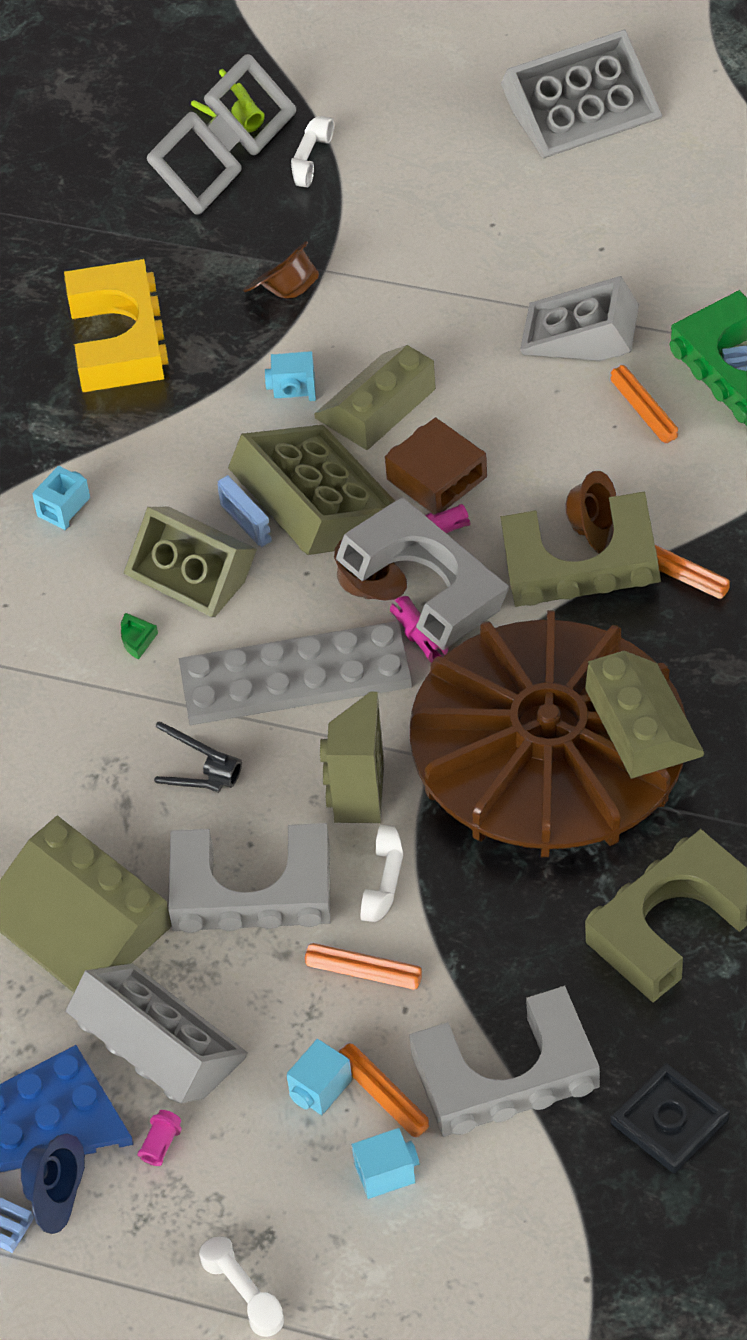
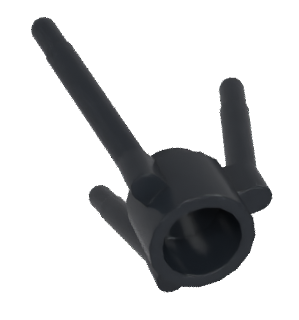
(220, 767)

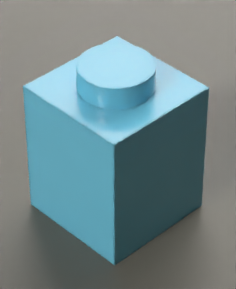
(319, 1077)
(385, 1162)

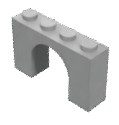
(407, 535)
(294, 899)
(468, 1100)

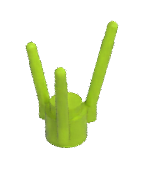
(243, 110)

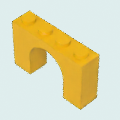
(134, 354)

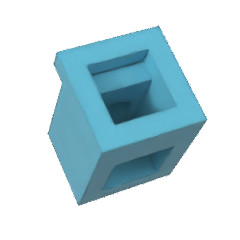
(291, 375)
(61, 496)

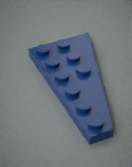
(53, 1101)

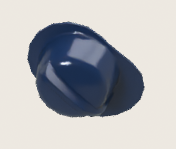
(51, 1180)

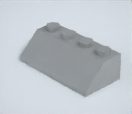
(154, 1031)

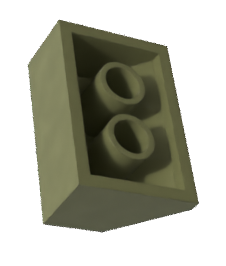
(380, 396)
(188, 560)
(640, 713)
(354, 763)

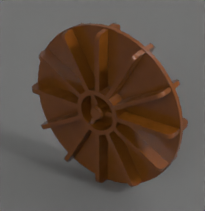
(518, 743)

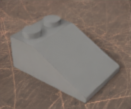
(583, 323)

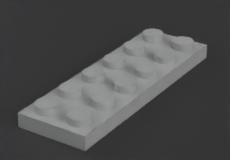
(294, 673)

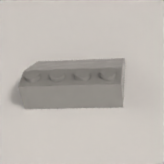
(580, 94)

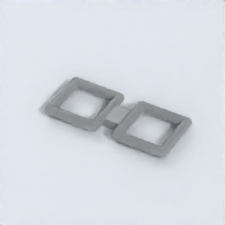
(221, 134)

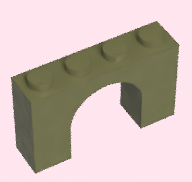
(625, 563)
(693, 870)

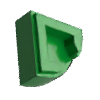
(137, 634)

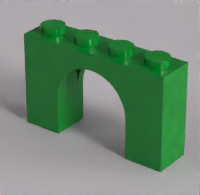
(699, 345)

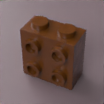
(436, 466)

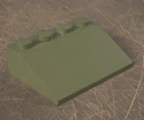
(308, 484)
(77, 905)

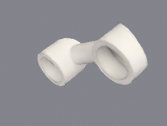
(318, 130)
(377, 903)
(263, 1308)

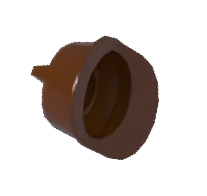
(290, 276)
(590, 509)
(383, 585)

